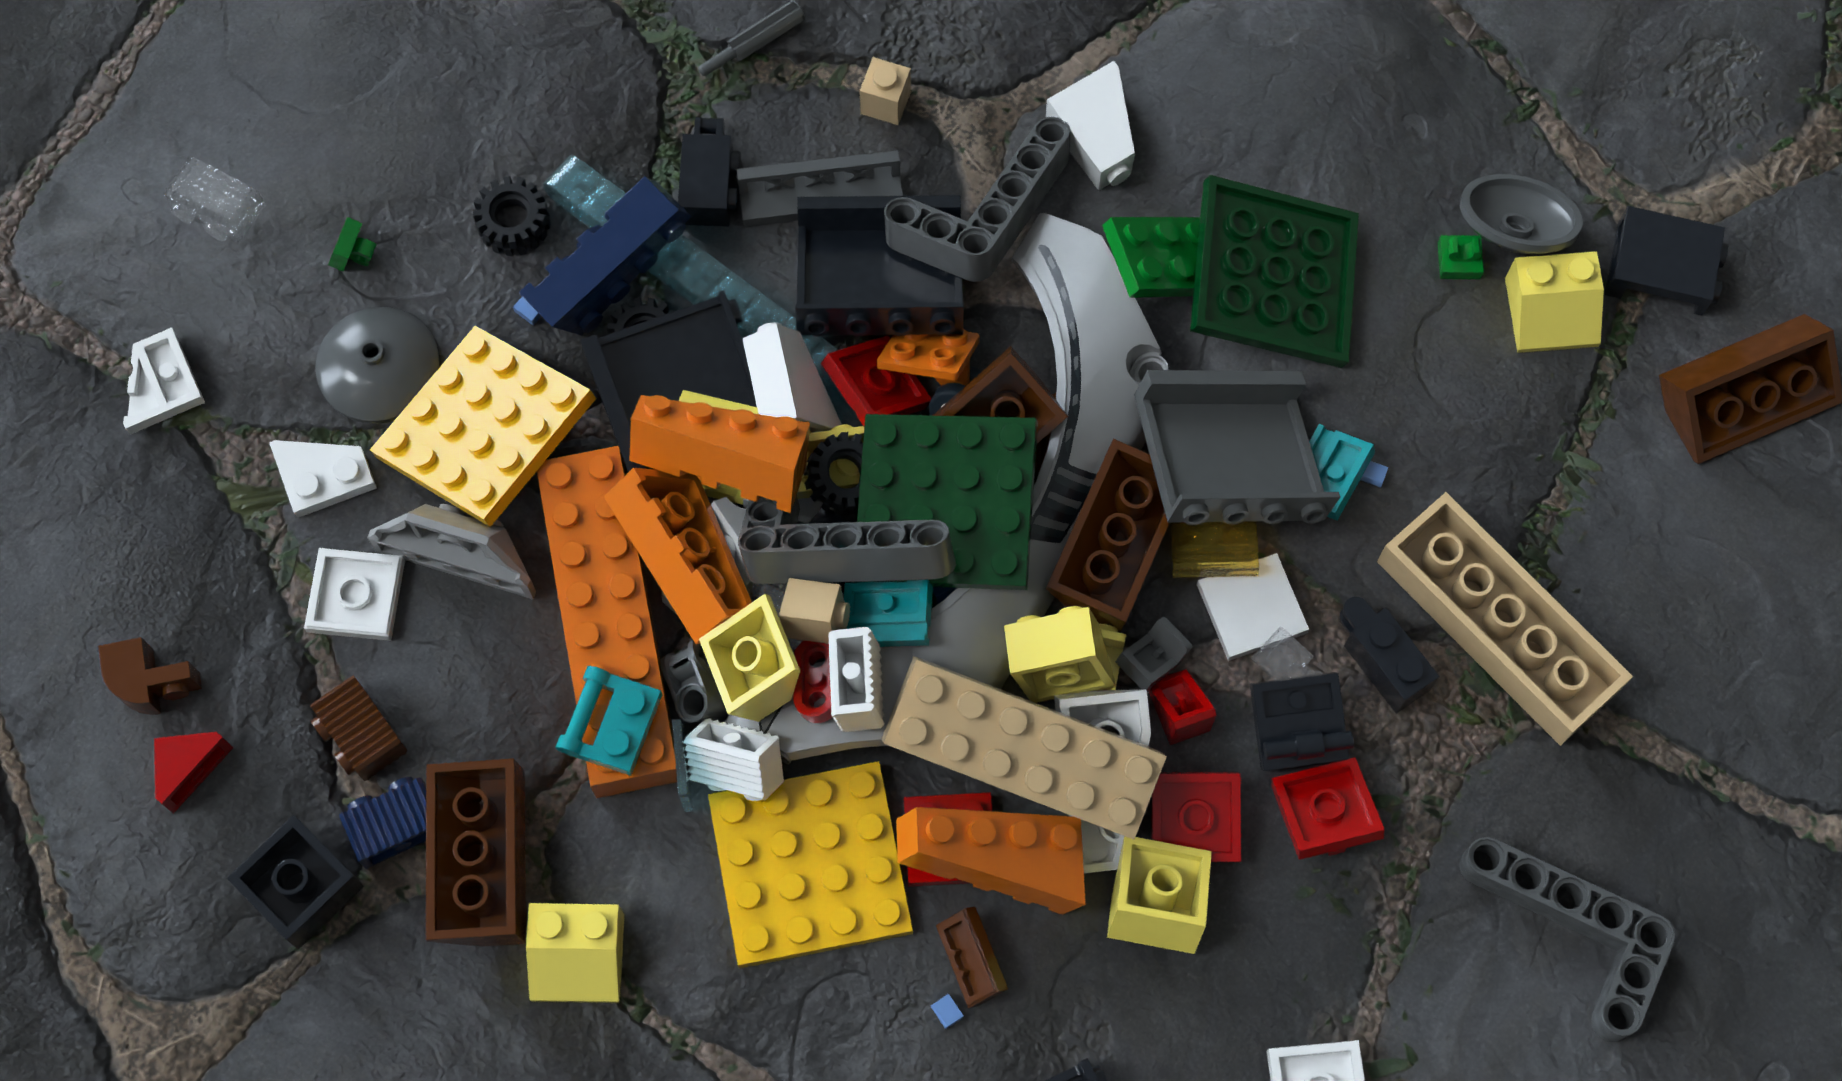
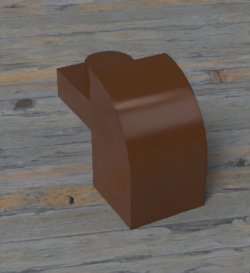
(134, 679)

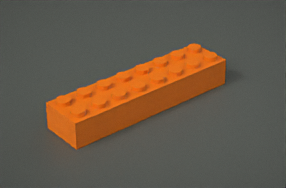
(604, 605)

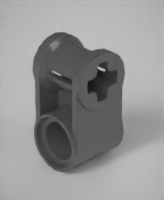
(691, 683)

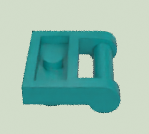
(623, 724)

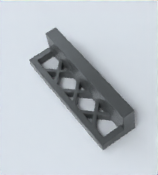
(778, 185)

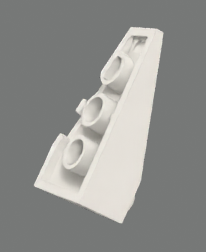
(1122, 714)

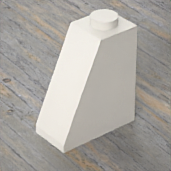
(1097, 125)
(787, 378)

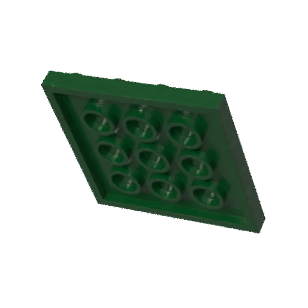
(1275, 272)
(963, 473)

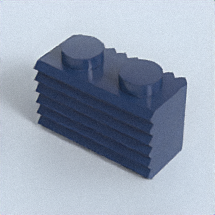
(388, 822)

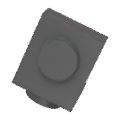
(1154, 654)

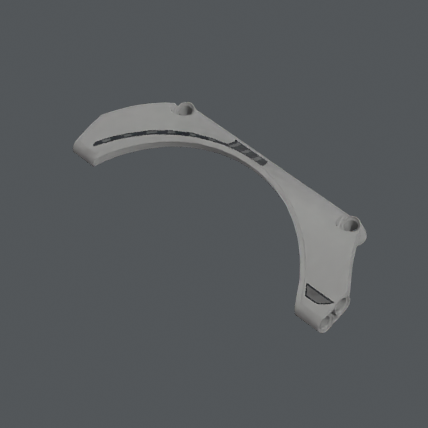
(1100, 361)

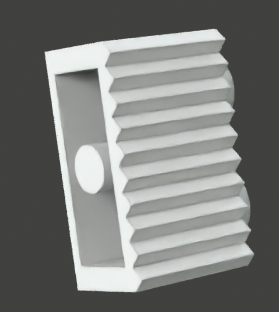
(855, 679)
(734, 759)

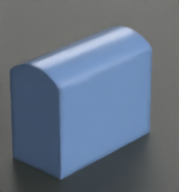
(526, 311)
(1374, 474)
(947, 1011)

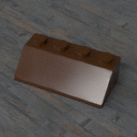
(1753, 387)
(1007, 390)
(1112, 538)
(475, 853)

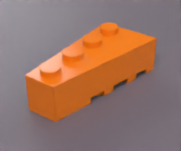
(722, 447)
(681, 546)
(1005, 852)

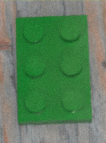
(1155, 254)

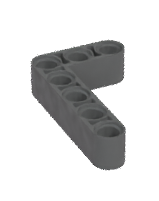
(978, 245)
(781, 549)
(1584, 920)

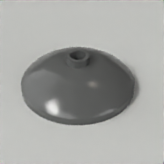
(1521, 214)
(379, 386)

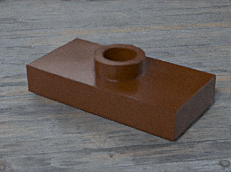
(971, 957)

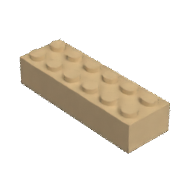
(1503, 618)
(1023, 747)

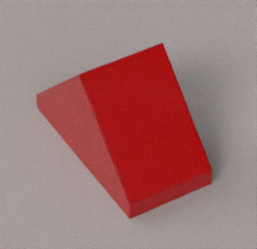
(1182, 707)
(184, 764)

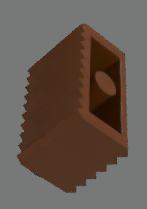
(357, 728)

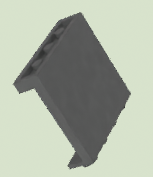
(1231, 446)

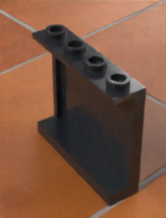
(861, 285)
(676, 352)

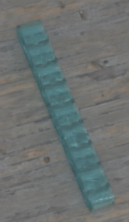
(679, 263)

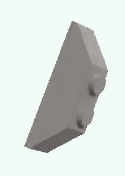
(455, 545)

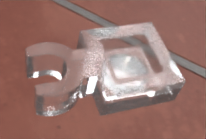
(1283, 657)

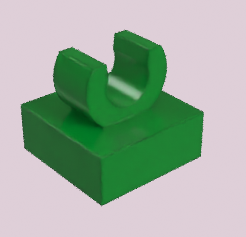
(349, 246)
(1460, 257)

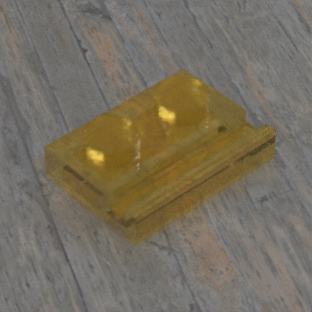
(1214, 549)

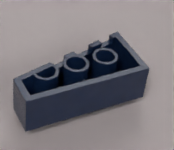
(608, 259)

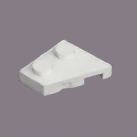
(321, 473)

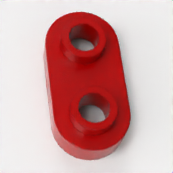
(813, 682)

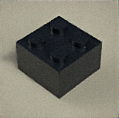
(295, 882)

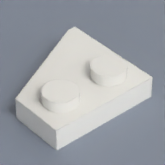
(159, 382)

